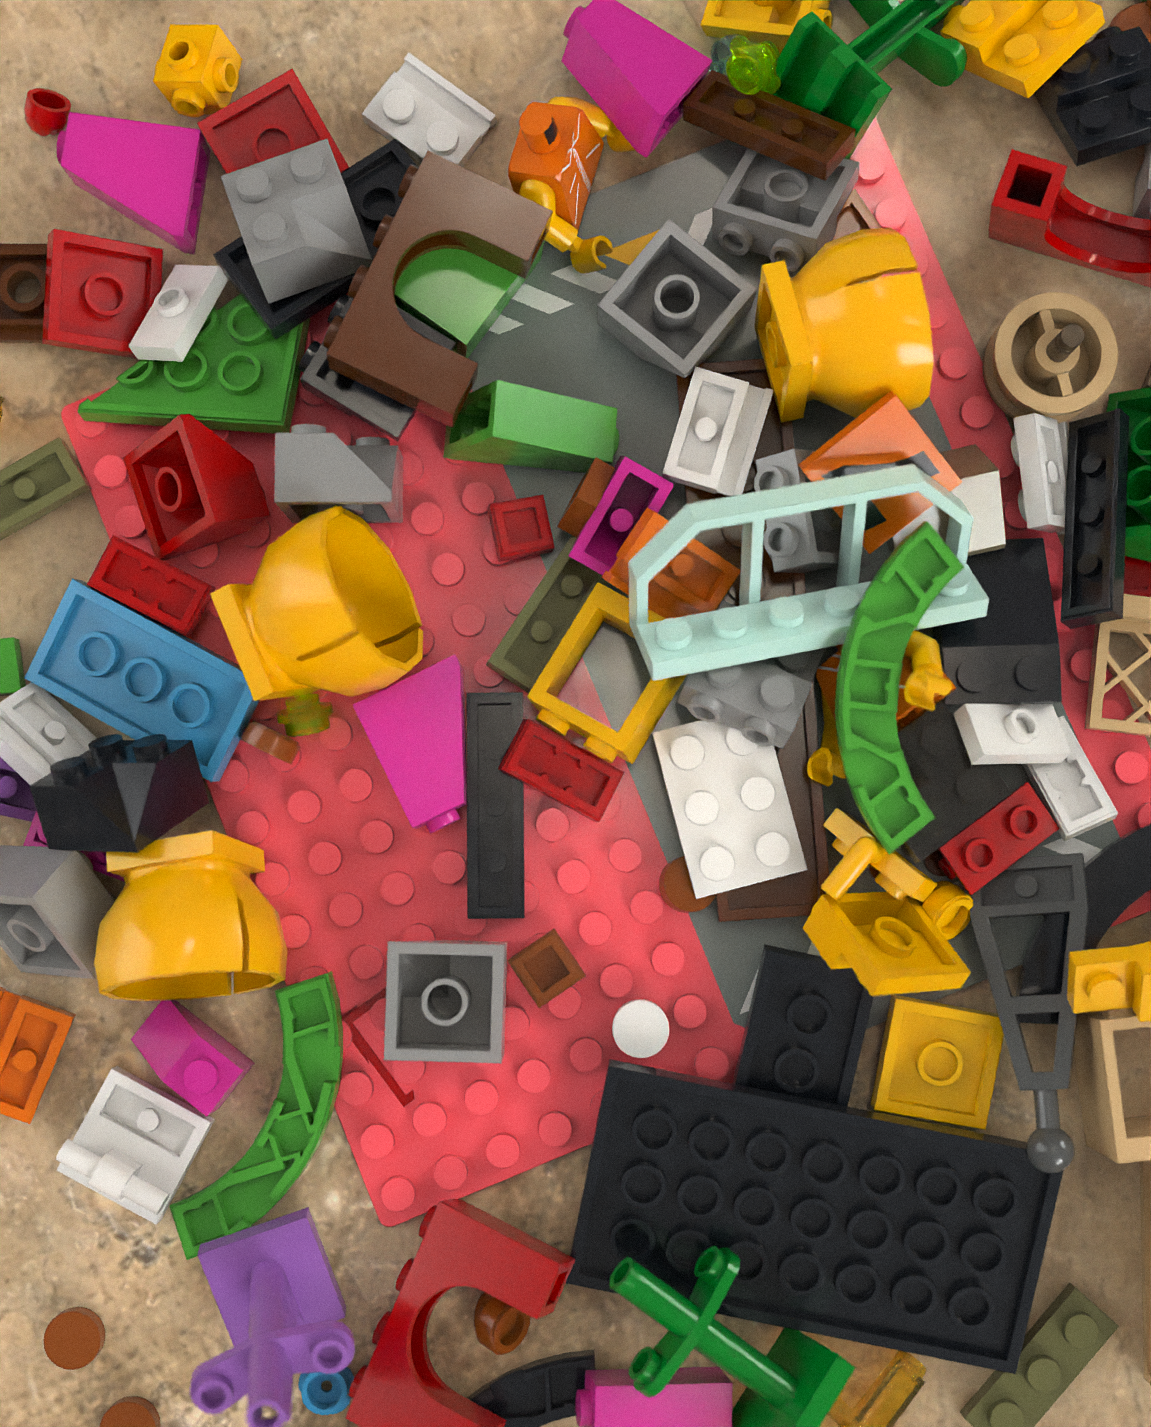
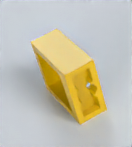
(559, 716)

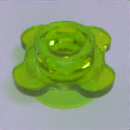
(753, 66)

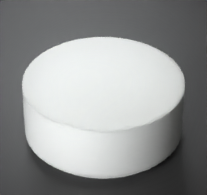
(640, 1028)

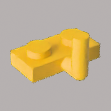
(861, 848)

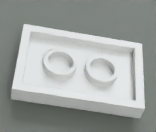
(727, 807)

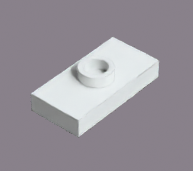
(178, 313)
(1012, 733)
(1072, 790)

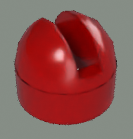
(46, 111)

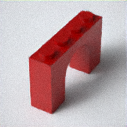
(1043, 216)
(457, 1249)

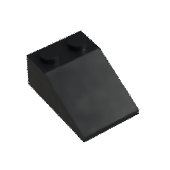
(1015, 648)

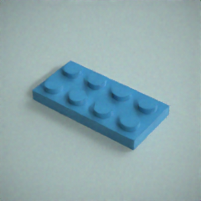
(142, 676)

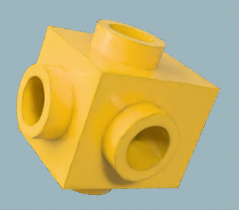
(197, 69)

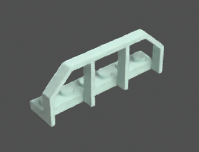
(798, 621)

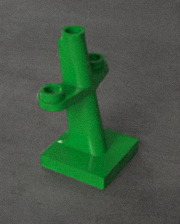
(844, 80)
(783, 1389)

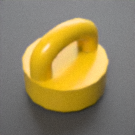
(948, 908)

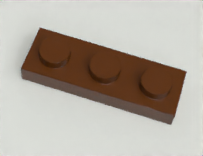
(769, 126)

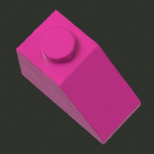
(619, 509)
(191, 1056)

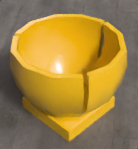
(843, 337)
(323, 612)
(189, 922)

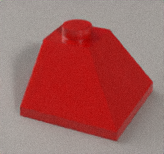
(193, 488)

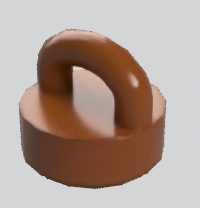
(499, 1324)

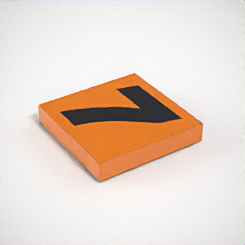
(875, 441)

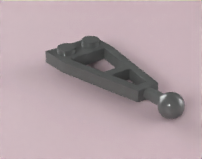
(1035, 889)

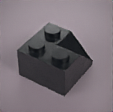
(119, 794)

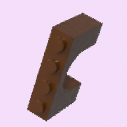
(439, 210)

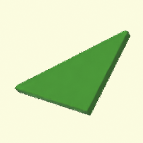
(228, 380)

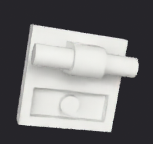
(135, 1144)

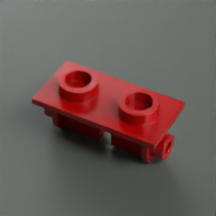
(997, 839)

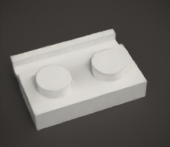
(428, 114)
(717, 433)
(1042, 455)
(38, 733)

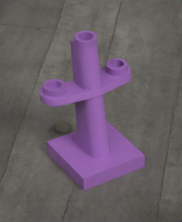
(279, 1315)

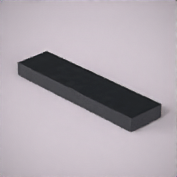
(1095, 520)
(494, 809)

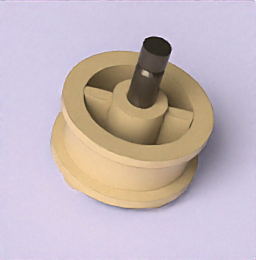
(1050, 357)

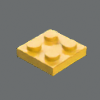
(938, 1062)

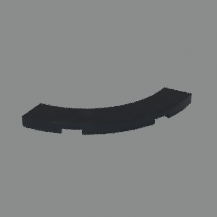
(1113, 882)
(537, 1390)

